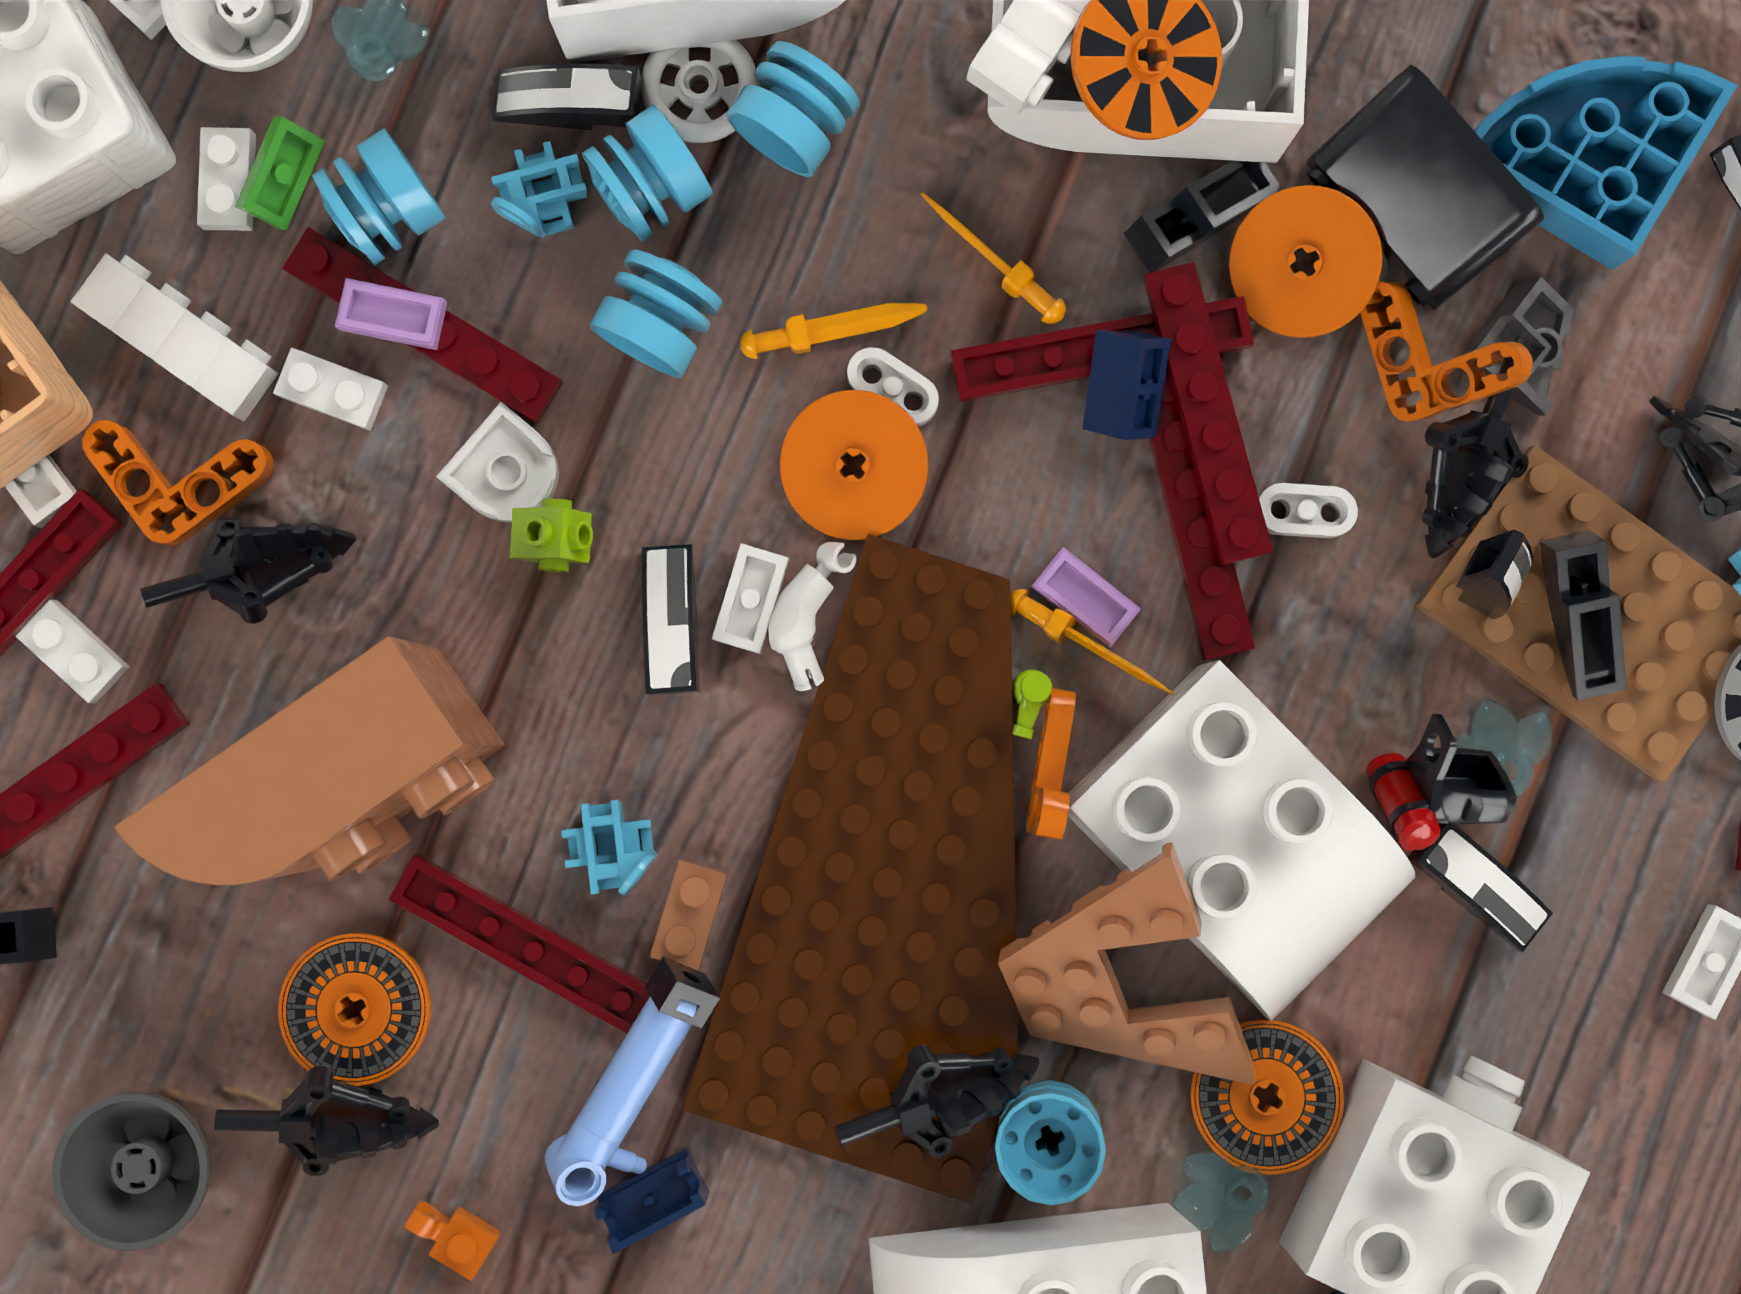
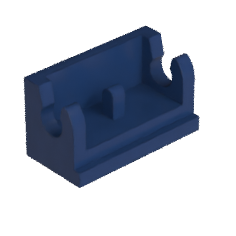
(1126, 384)
(651, 1200)

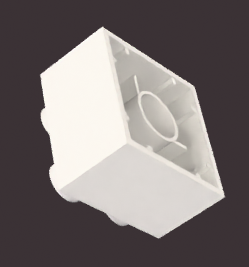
(1433, 1191)

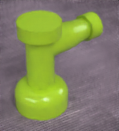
(1030, 692)

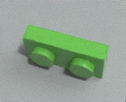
(280, 173)

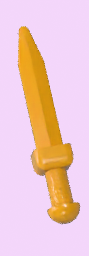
(1017, 279)
(802, 333)
(1059, 626)

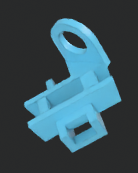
(544, 198)
(616, 843)

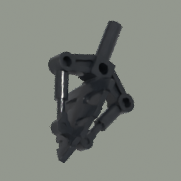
(1721, 449)
(1468, 469)
(255, 566)
(949, 1086)
(333, 1121)

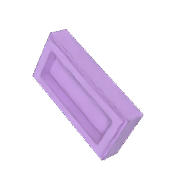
(391, 314)
(1086, 597)

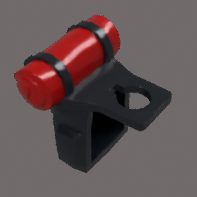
(1439, 787)

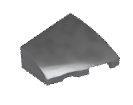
(1537, 320)

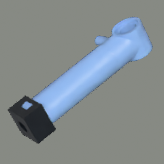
(578, 1159)

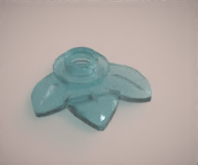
(378, 29)
(1513, 742)
(1212, 1203)

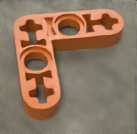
(1429, 379)
(161, 495)
(1047, 803)

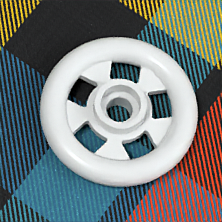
(698, 125)

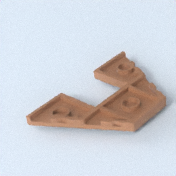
(1074, 998)

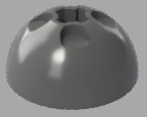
(111, 1186)

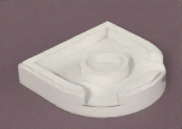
(503, 467)

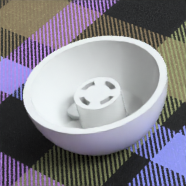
(229, 41)

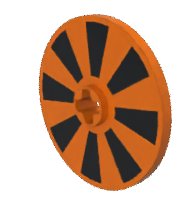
(1128, 93)

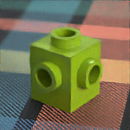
(551, 535)

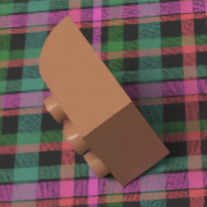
(326, 776)

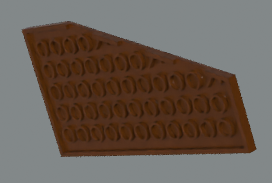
(881, 879)

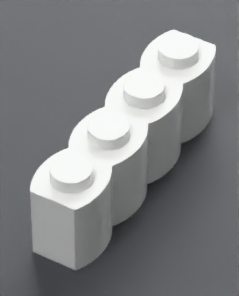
(1024, 49)
(174, 336)

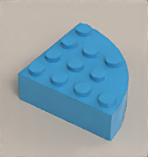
(1606, 146)

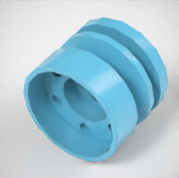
(793, 108)
(647, 173)
(378, 197)
(659, 307)
(1035, 1168)

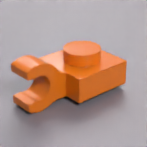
(460, 1241)

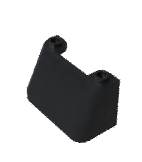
(1426, 186)

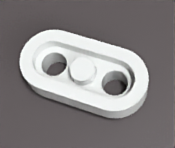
(896, 381)
(1303, 510)

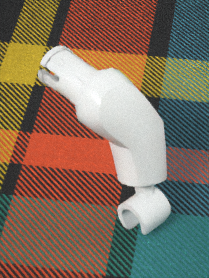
(794, 613)

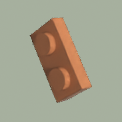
(689, 914)

